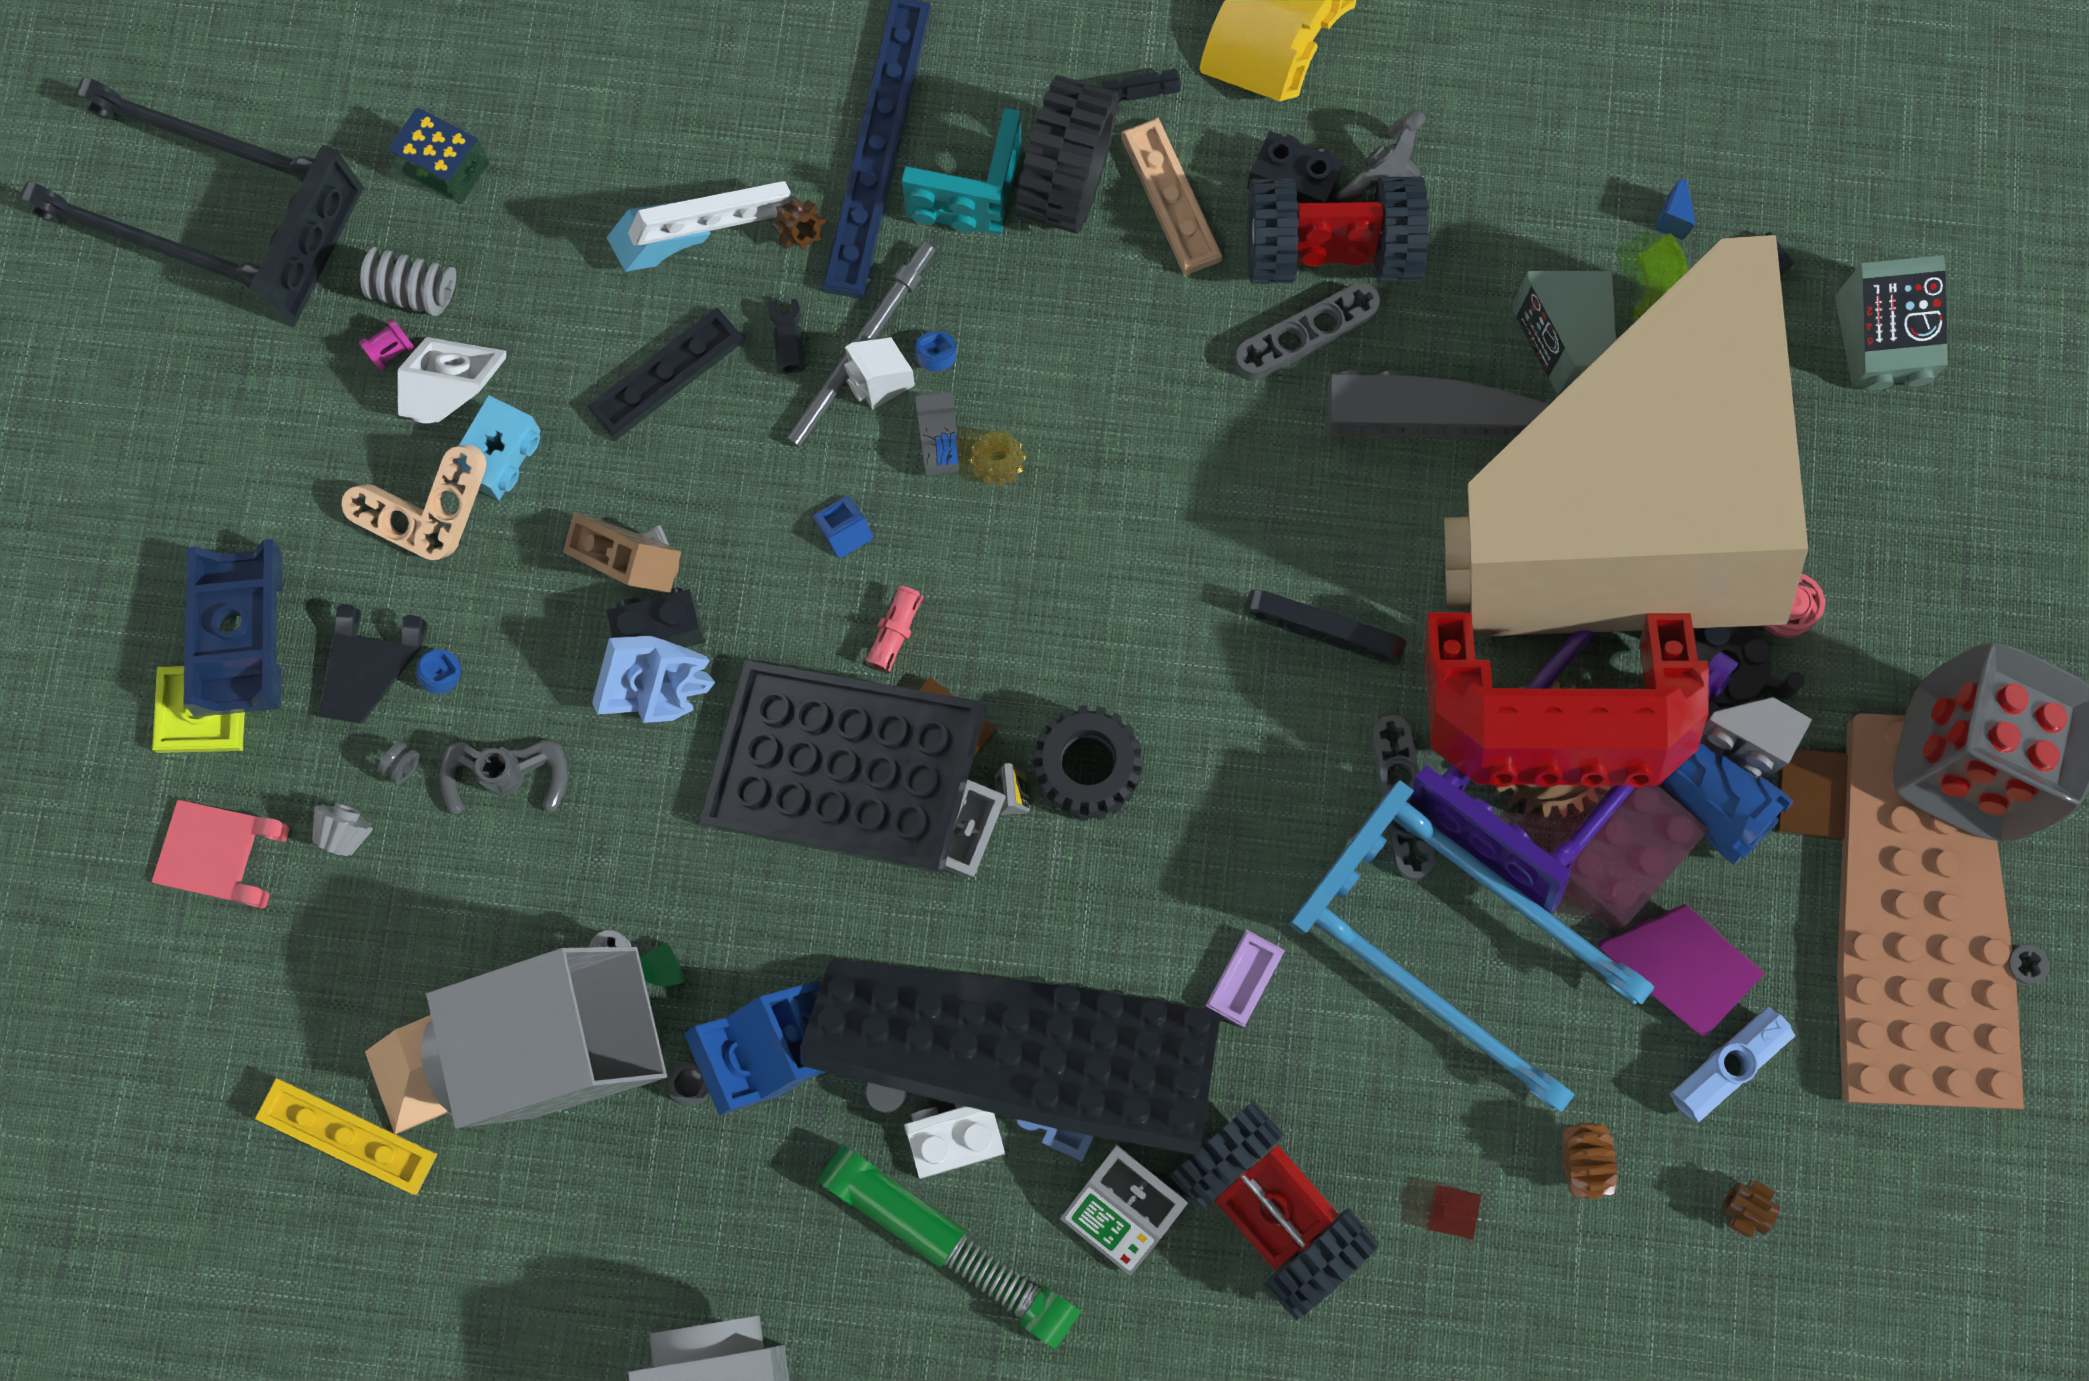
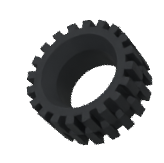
(1067, 154)

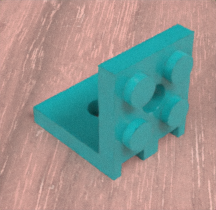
(963, 201)

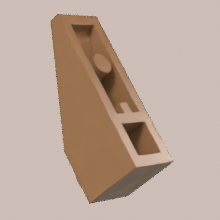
(622, 553)

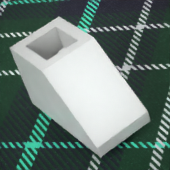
(877, 371)

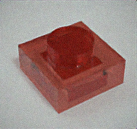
(1454, 1212)

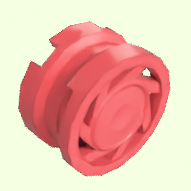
(1805, 611)

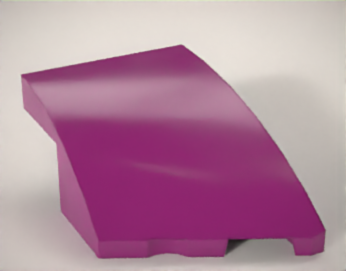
(1688, 964)

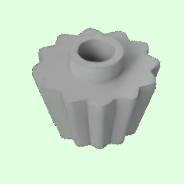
(339, 828)

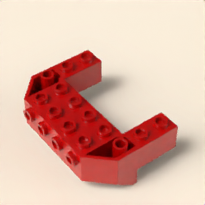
(1566, 733)

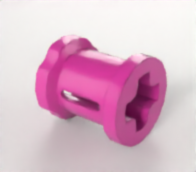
(386, 344)

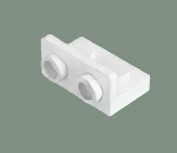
(952, 1139)

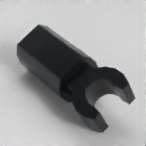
(788, 339)

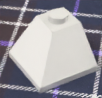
(443, 377)

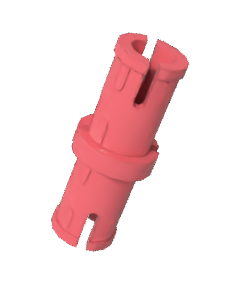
(894, 629)

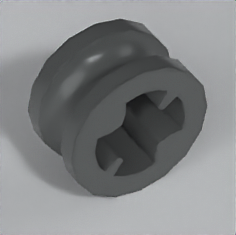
(399, 763)
(2039, 966)

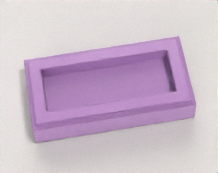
(1244, 978)

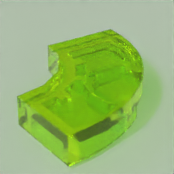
(1662, 267)

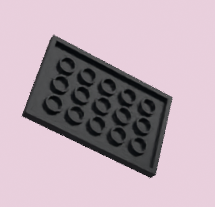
(844, 765)

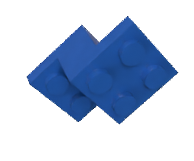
(755, 1049)

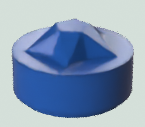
(935, 351)
(438, 671)

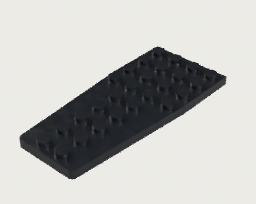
(1020, 1049)

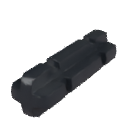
(1145, 84)

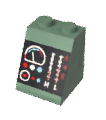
(1566, 320)
(1895, 322)

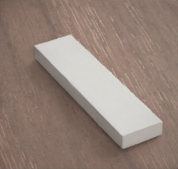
(708, 213)

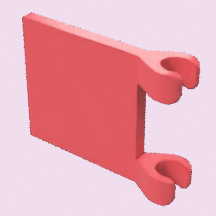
(210, 851)

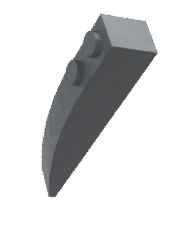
(1423, 407)

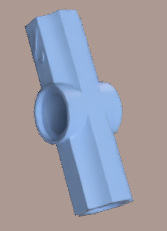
(1751, 1046)

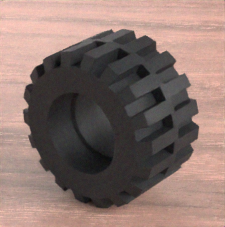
(1087, 728)

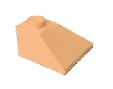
(401, 1077)

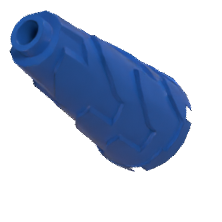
(1727, 801)

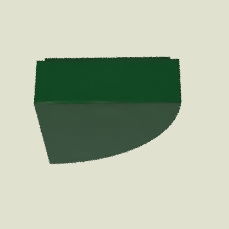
(662, 967)

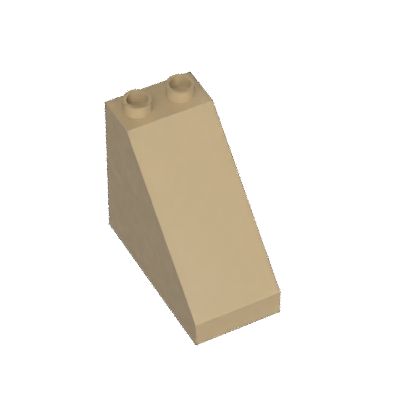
(1651, 475)

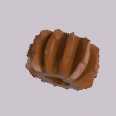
(1589, 1160)

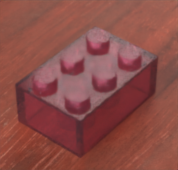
(1633, 855)

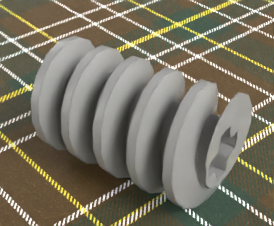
(405, 284)

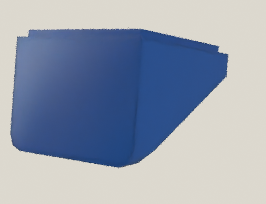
(1677, 212)
(843, 526)

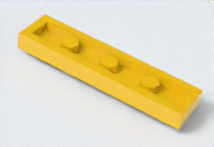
(346, 1136)

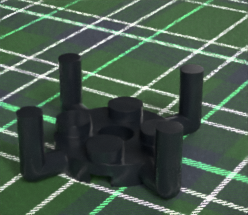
(1752, 668)

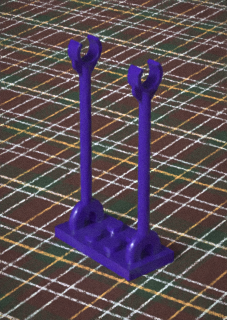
(1507, 846)

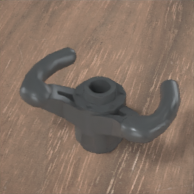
(1387, 161)
(492, 760)

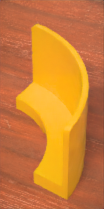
(1268, 43)

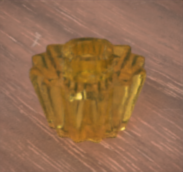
(1001, 470)

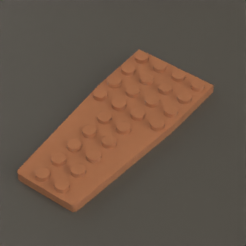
(1920, 948)

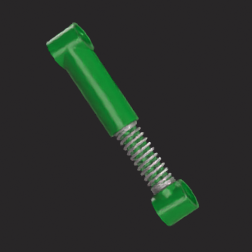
(944, 1242)

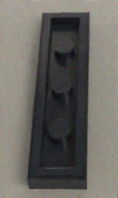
(665, 373)

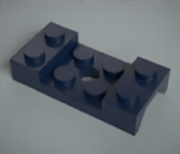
(239, 667)

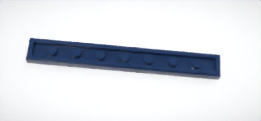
(876, 149)

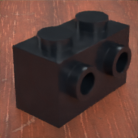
(1314, 170)
(669, 617)

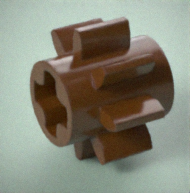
(806, 230)
(1750, 1208)

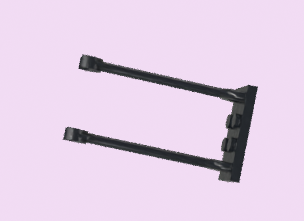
(296, 248)

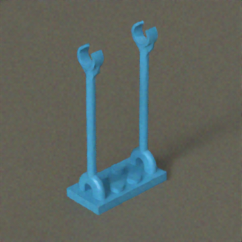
(1365, 847)

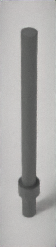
(904, 281)

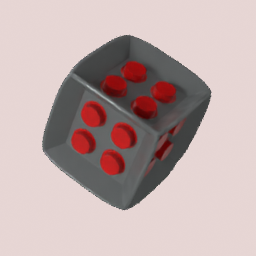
(1996, 743)

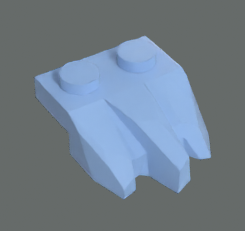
(650, 678)

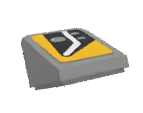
(1013, 783)

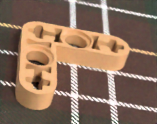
(421, 521)

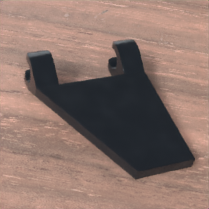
(363, 667)

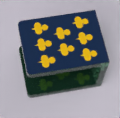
(440, 155)

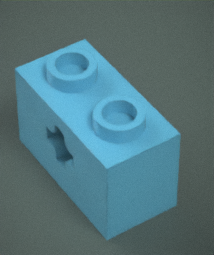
(499, 427)

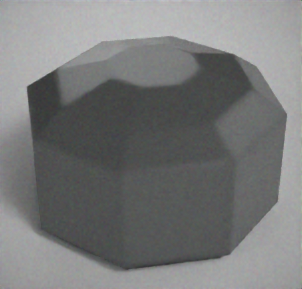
(687, 1084)

